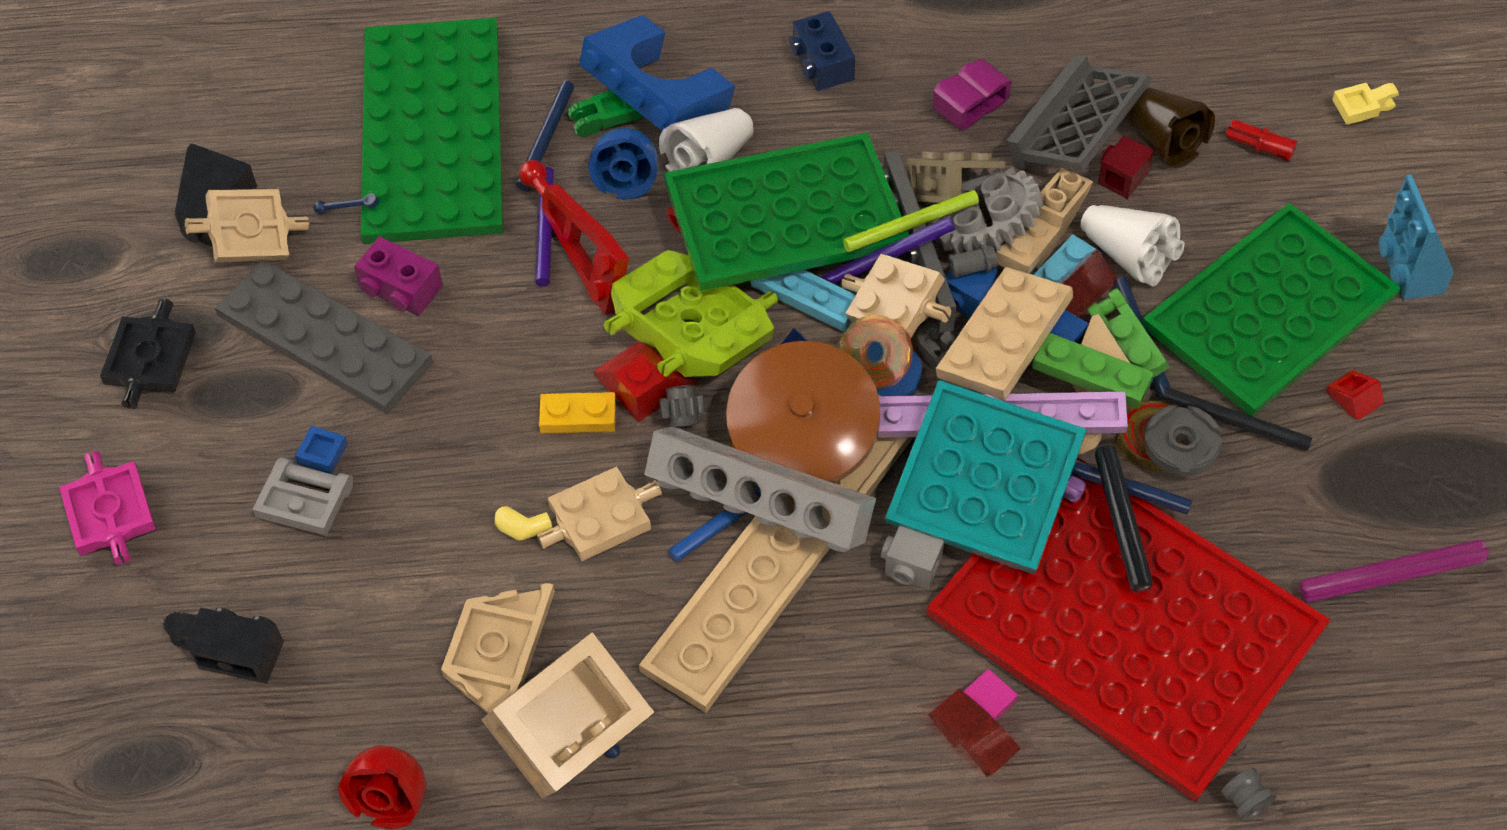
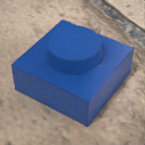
(321, 449)

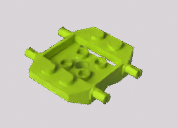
(726, 318)

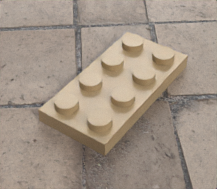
(1004, 333)

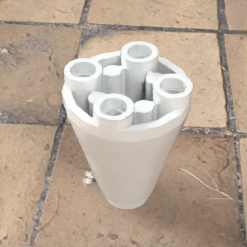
(1135, 239)

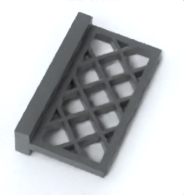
(1058, 107)

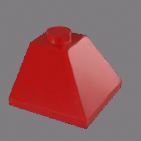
(637, 379)

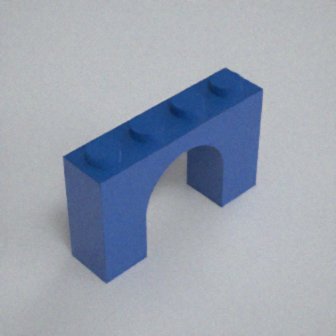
(615, 61)

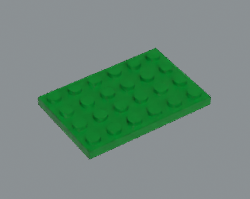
(780, 209)
(1270, 308)

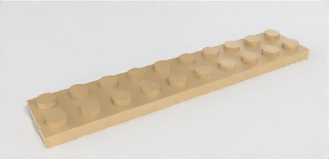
(747, 596)

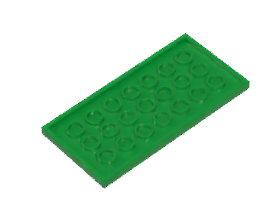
(432, 131)

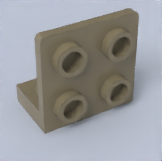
(938, 174)

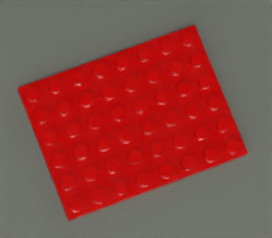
(1152, 671)

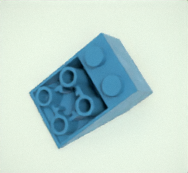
(1414, 247)

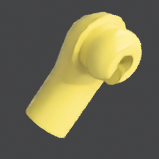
(519, 526)

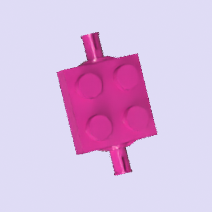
(107, 508)

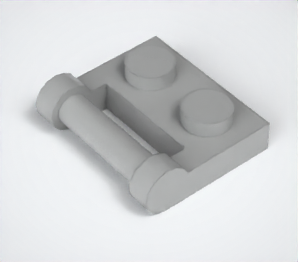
(299, 505)

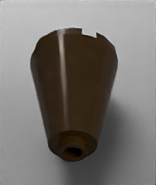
(1172, 125)

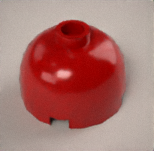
(384, 786)

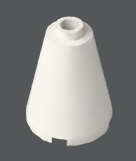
(705, 139)

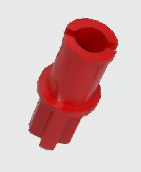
(1261, 139)

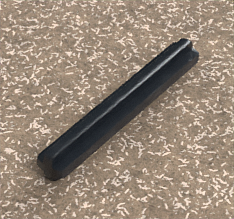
(1123, 518)

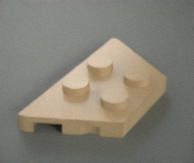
(496, 644)

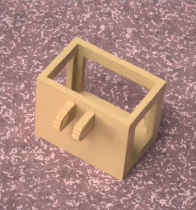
(567, 716)

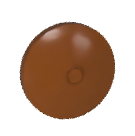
(805, 409)

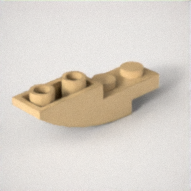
(1060, 202)

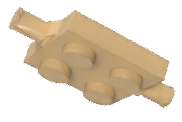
(247, 225)
(897, 291)
(599, 514)

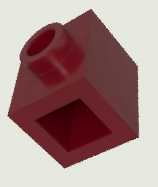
(1125, 166)

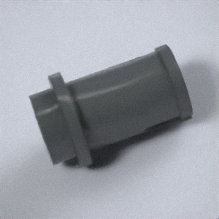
(973, 261)

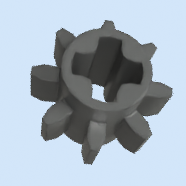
(682, 405)

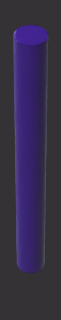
(544, 237)
(893, 250)

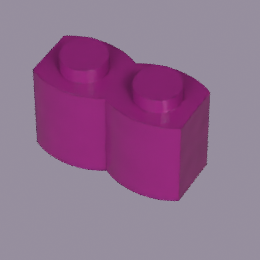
(971, 93)

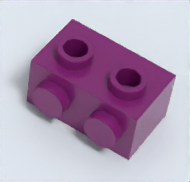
(398, 276)

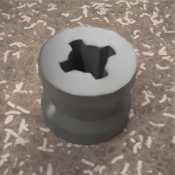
(1248, 794)

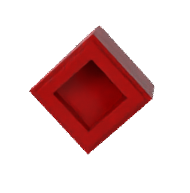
(1357, 393)

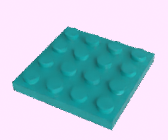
(986, 476)

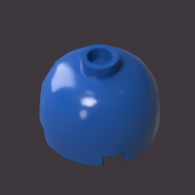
(624, 163)

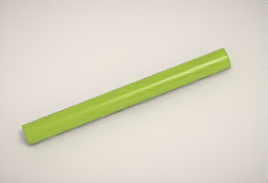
(910, 221)

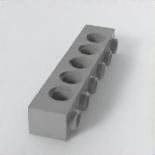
(848, 509)

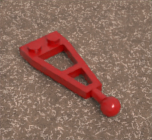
(609, 261)

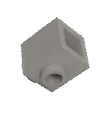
(912, 557)

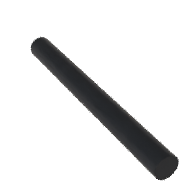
(1239, 419)

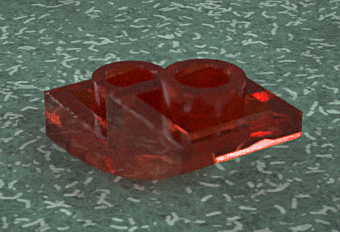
(1088, 282)
(976, 730)

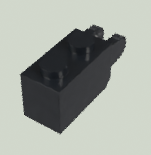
(227, 642)

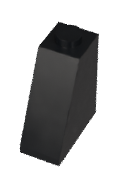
(203, 172)

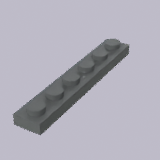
(925, 254)

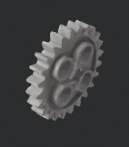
(1012, 205)

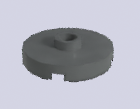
(1184, 425)

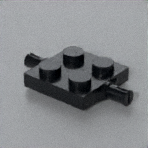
(148, 354)

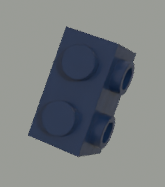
(822, 51)

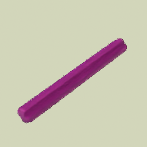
(1393, 570)

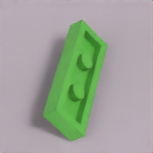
(1092, 369)

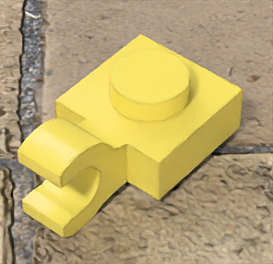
(1362, 103)

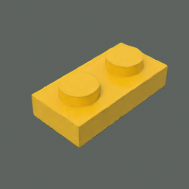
(577, 412)

